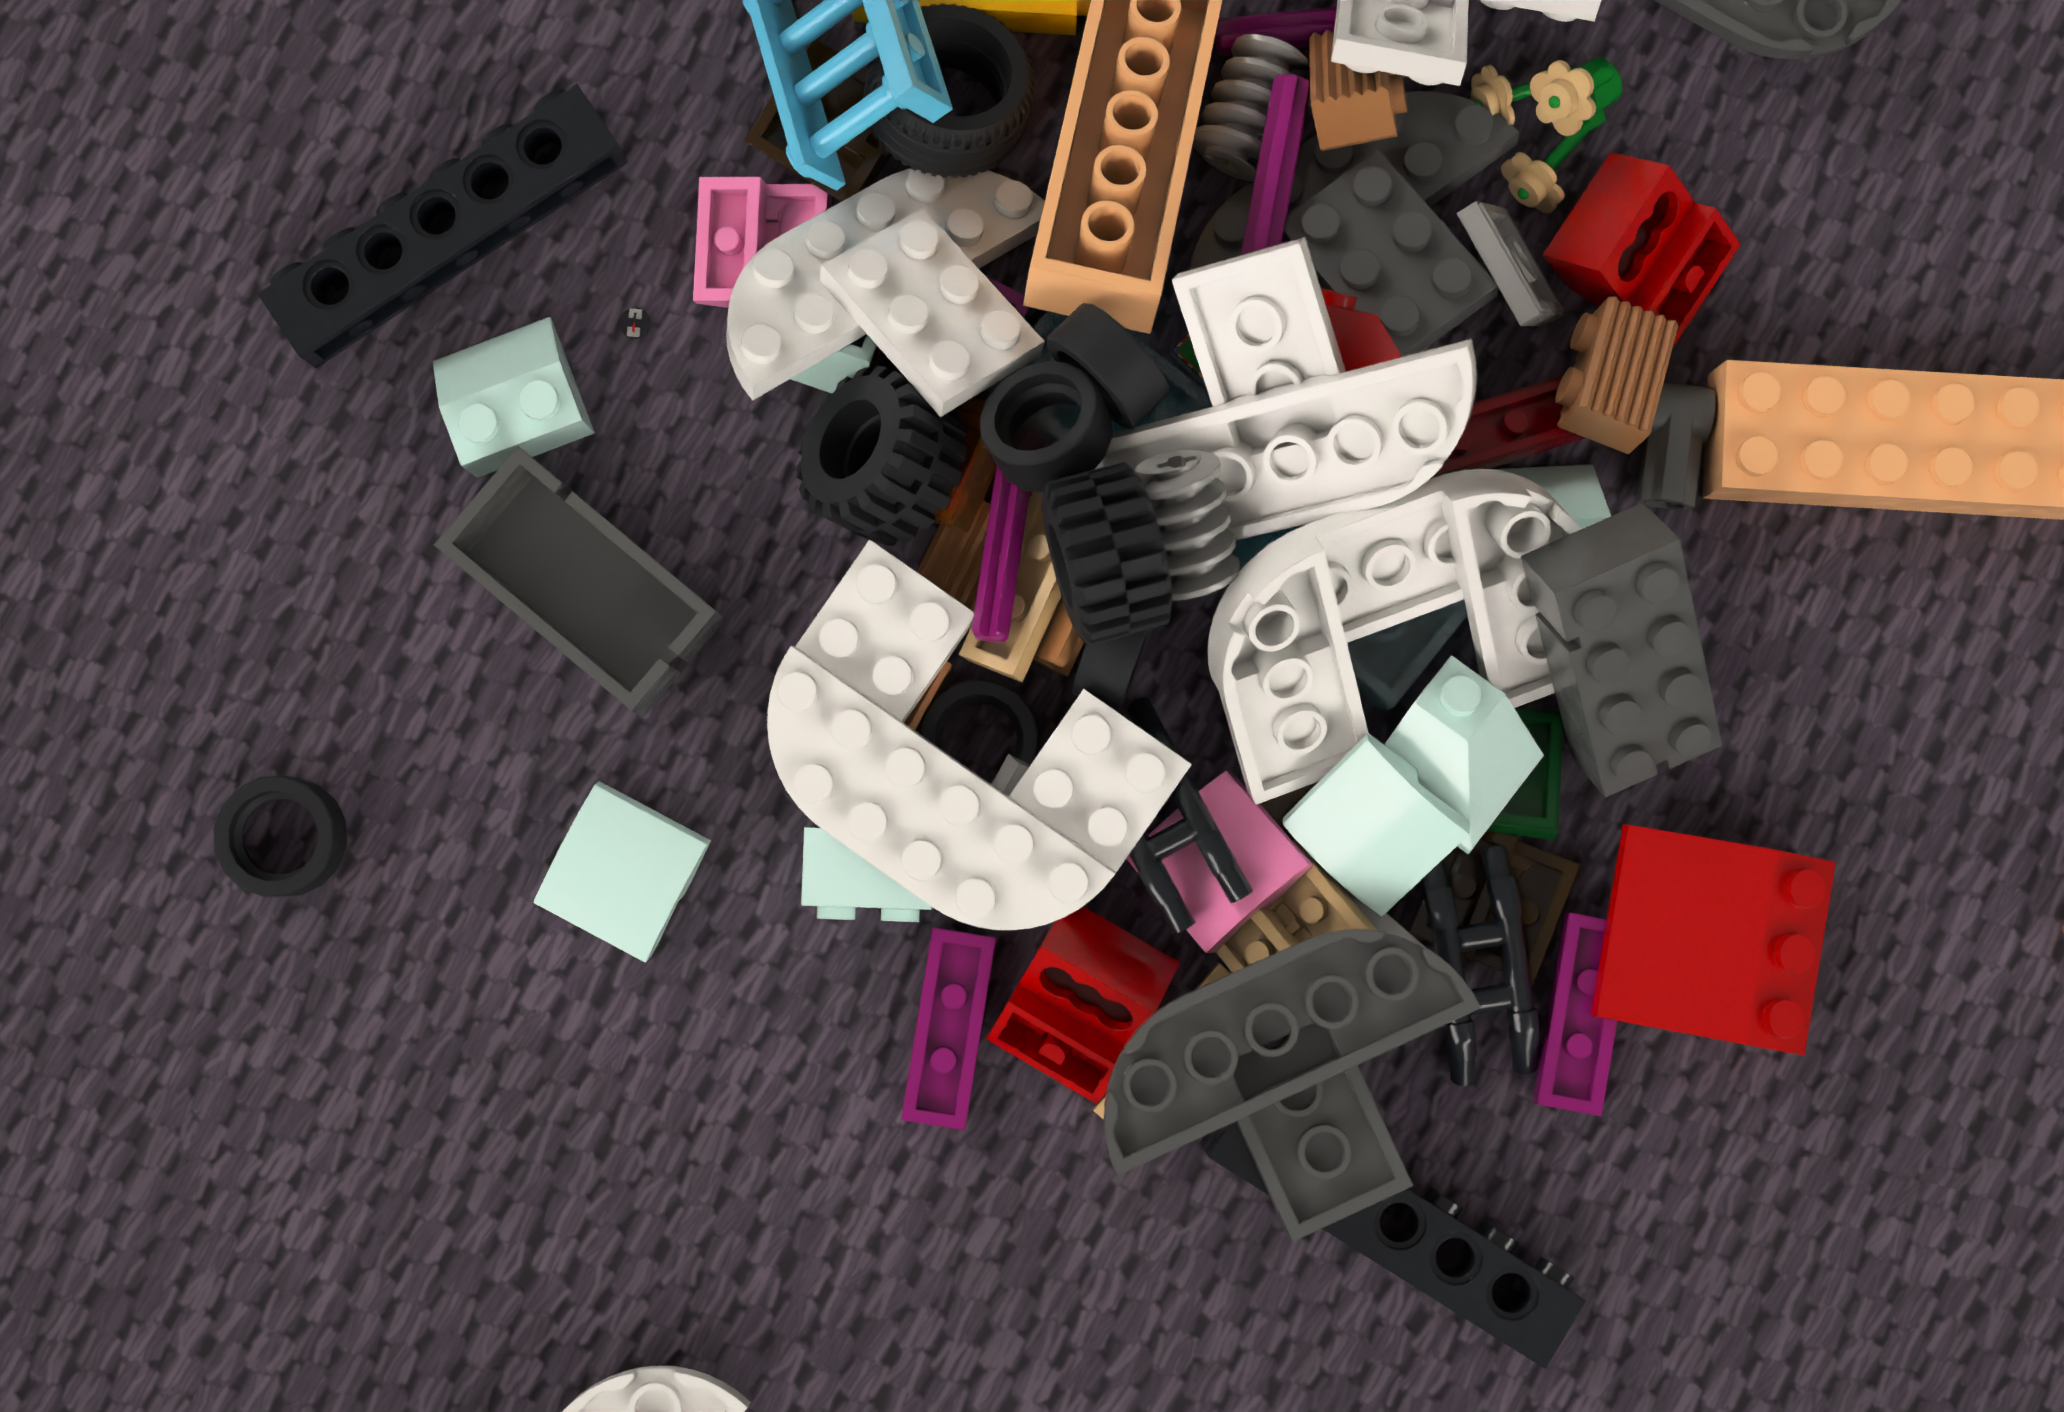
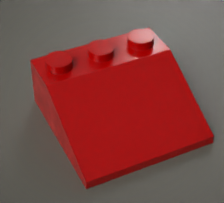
(1713, 939)

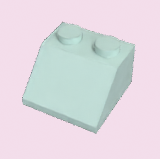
(509, 397)

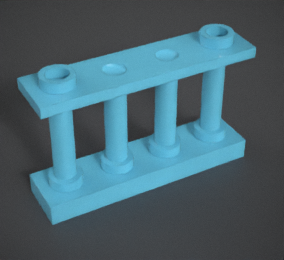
(893, 33)

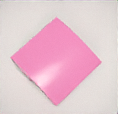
(737, 221)
(1261, 850)

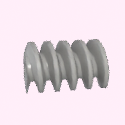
(1242, 103)
(1193, 520)

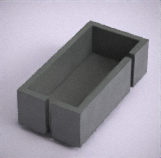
(579, 582)
(1623, 648)

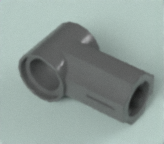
(1674, 447)

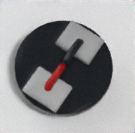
(634, 323)

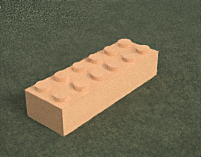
(1122, 159)
(1886, 439)

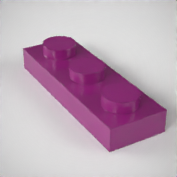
(948, 1028)
(1574, 1043)

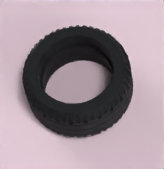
(972, 143)

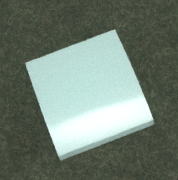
(1375, 825)
(621, 871)

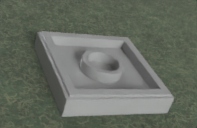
(1511, 264)

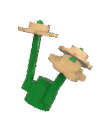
(1566, 98)

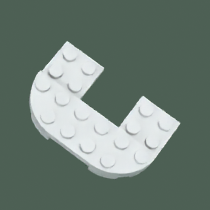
(1299, 601)
(917, 809)

